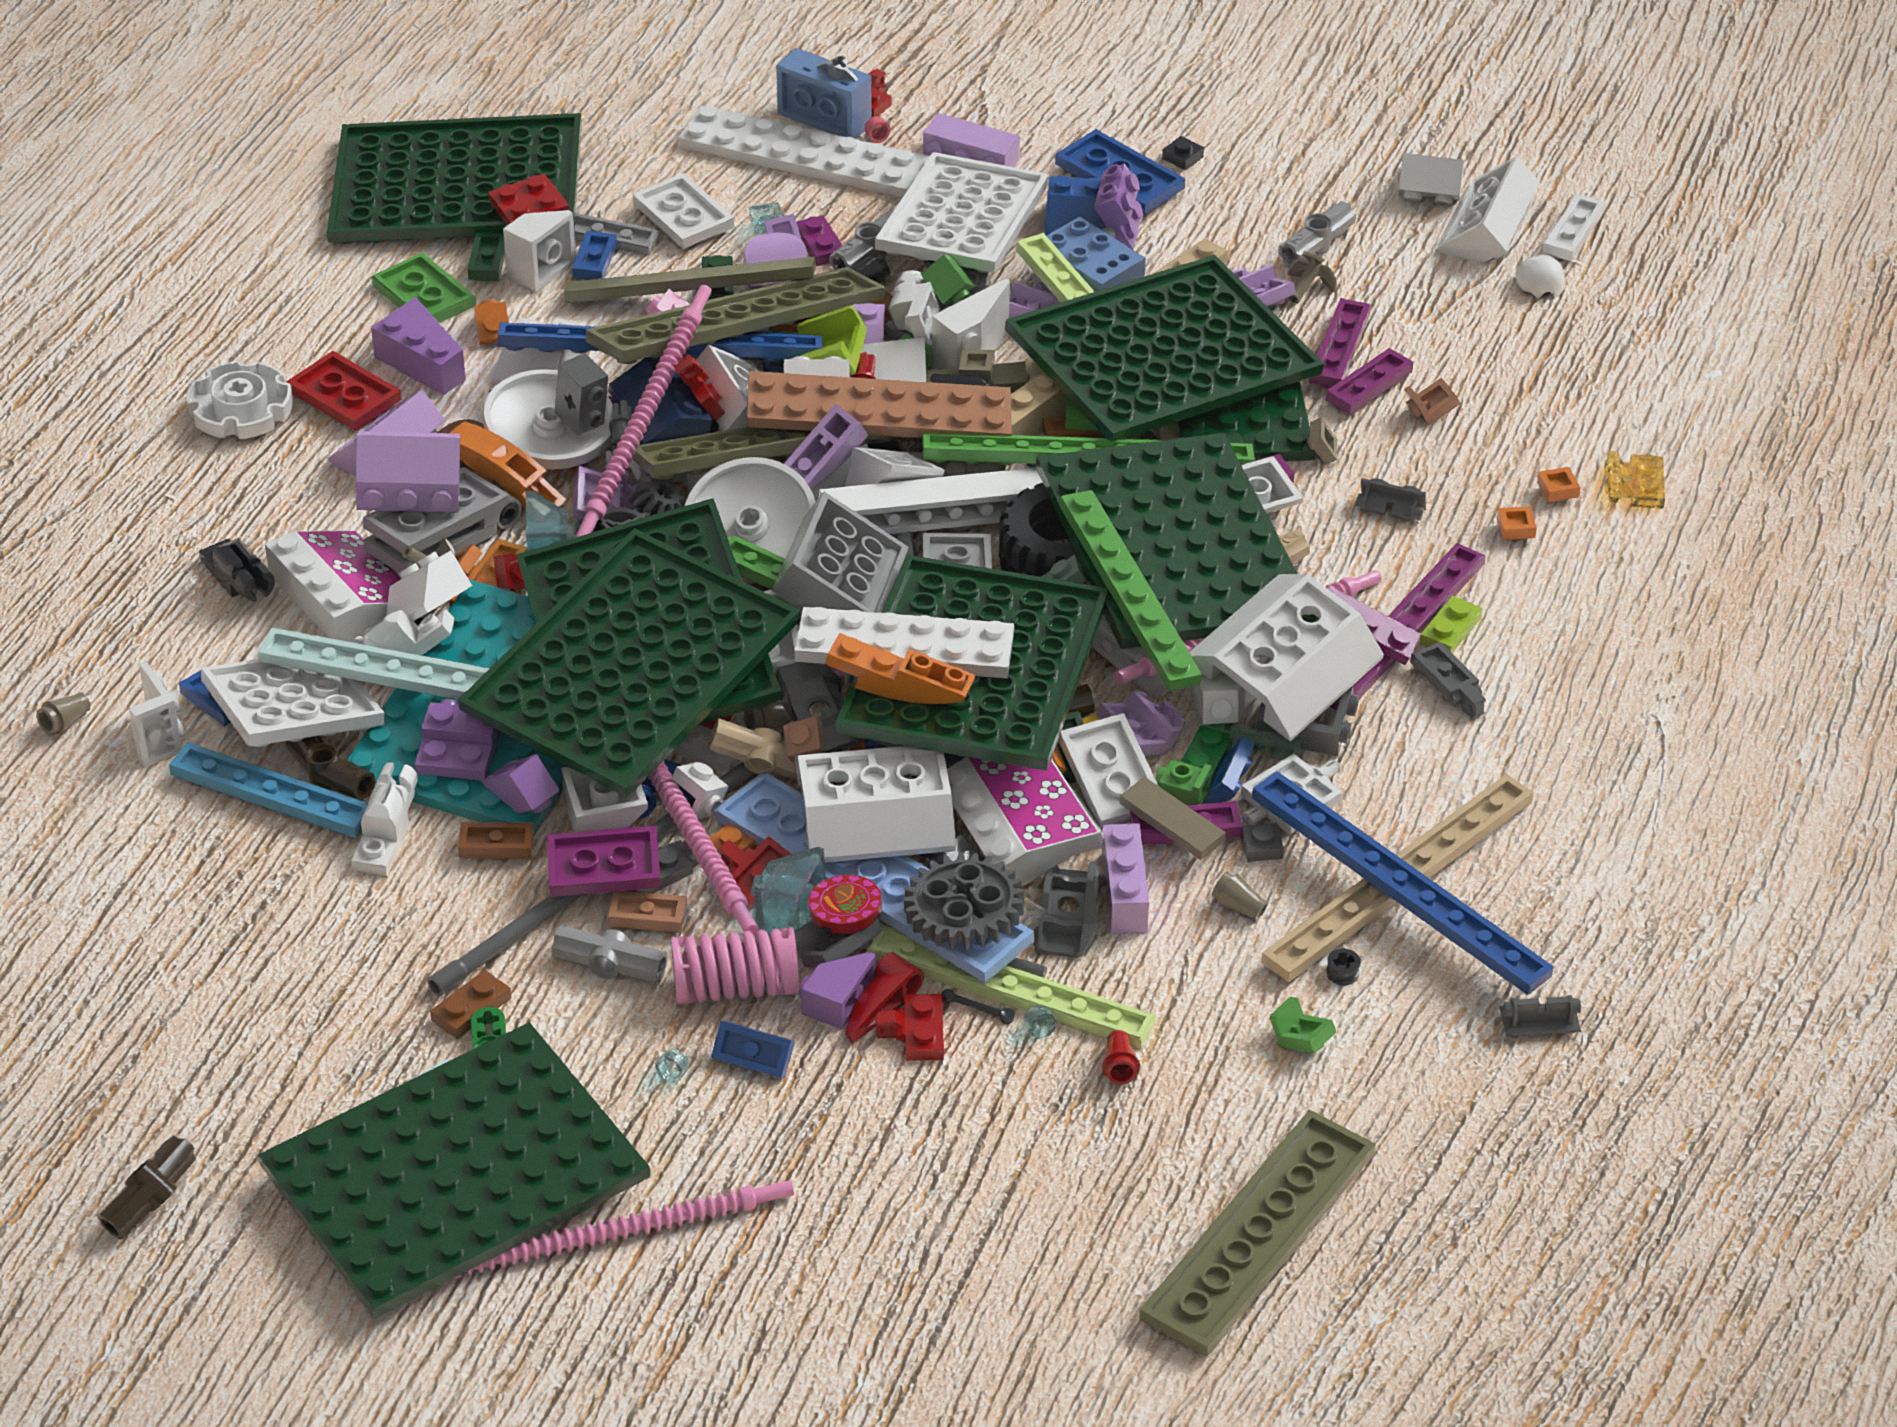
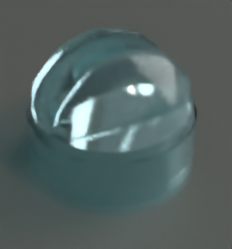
(1043, 1021)
(666, 1071)

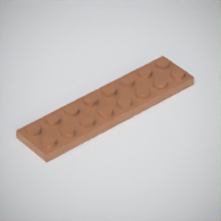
(878, 404)

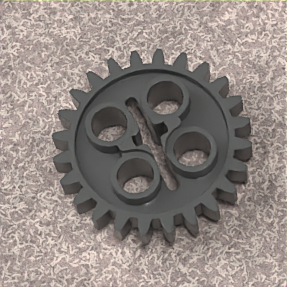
(964, 901)

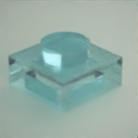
(761, 213)

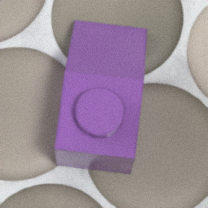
(523, 785)
(836, 987)

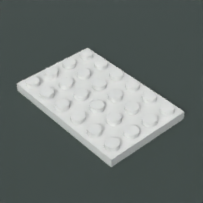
(962, 211)

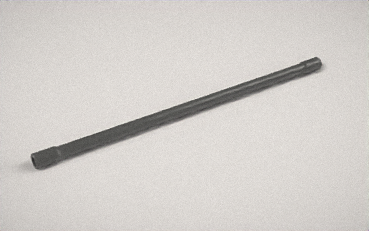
(458, 969)

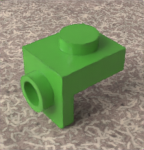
(1299, 1030)

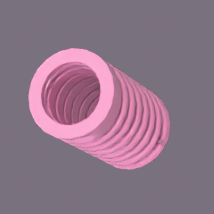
(735, 959)

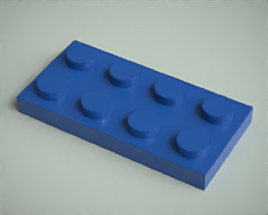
(1098, 151)

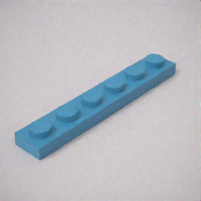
(269, 789)

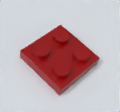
(527, 196)

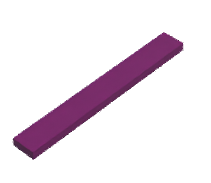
(1426, 601)

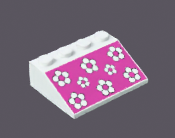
(332, 579)
(1020, 814)

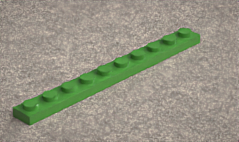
(1025, 449)

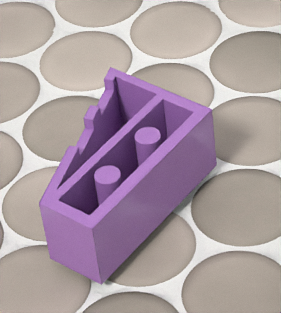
(419, 347)

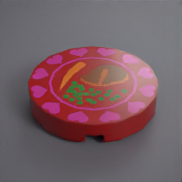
(845, 903)

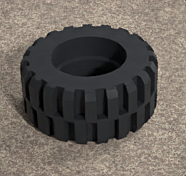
(1026, 534)

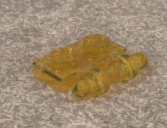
(1645, 477)

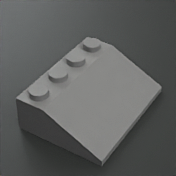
(839, 561)

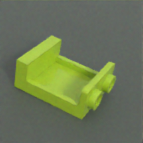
(841, 335)

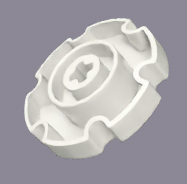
(239, 400)

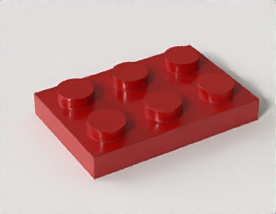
(344, 390)

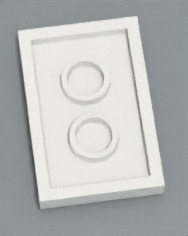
(683, 210)
(1105, 764)

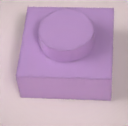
(782, 224)

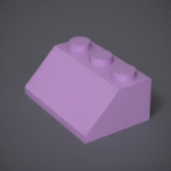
(411, 415)
(408, 471)

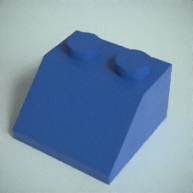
(1070, 199)

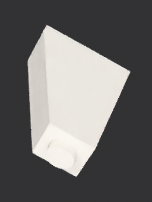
(1221, 699)

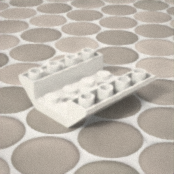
(1309, 660)
(876, 807)

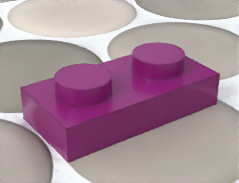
(818, 238)

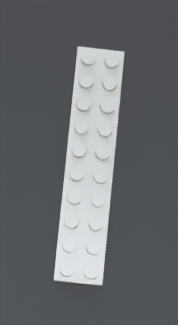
(802, 151)

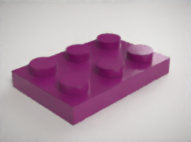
(603, 861)

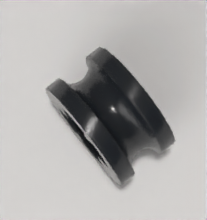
(1336, 973)

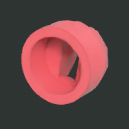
(877, 129)

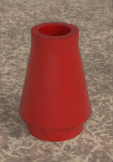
(1120, 1060)

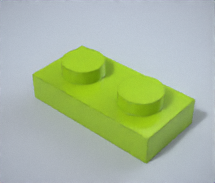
(1452, 624)

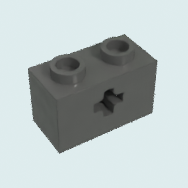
(581, 394)

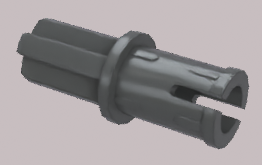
(620, 416)

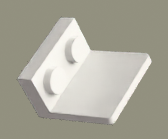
(155, 721)

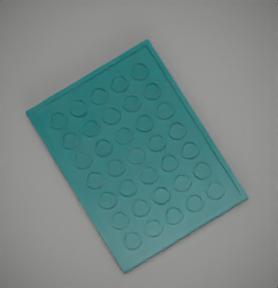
(483, 630)

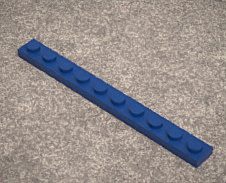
(573, 338)
(1403, 883)

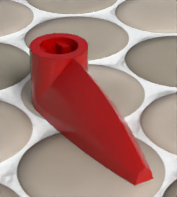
(885, 992)

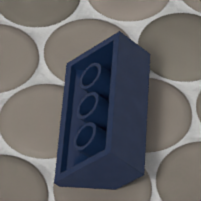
(677, 414)

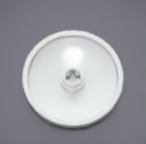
(524, 415)
(757, 501)

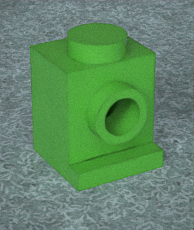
(1185, 781)

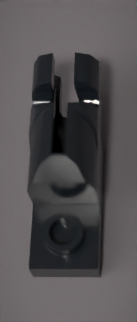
(237, 569)

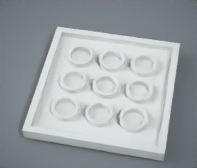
(289, 703)

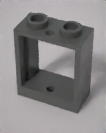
(1321, 737)

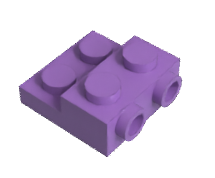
(1118, 203)
(455, 743)

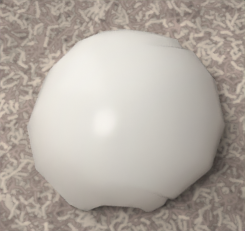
(1541, 275)

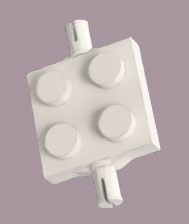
(1308, 777)

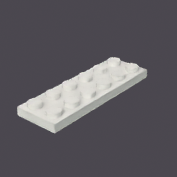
(968, 644)

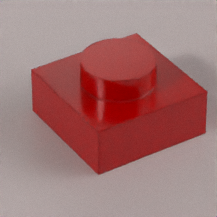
(508, 572)

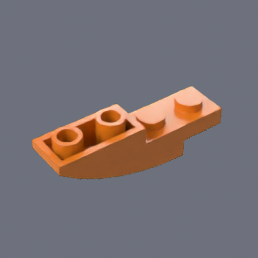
(505, 463)
(907, 679)

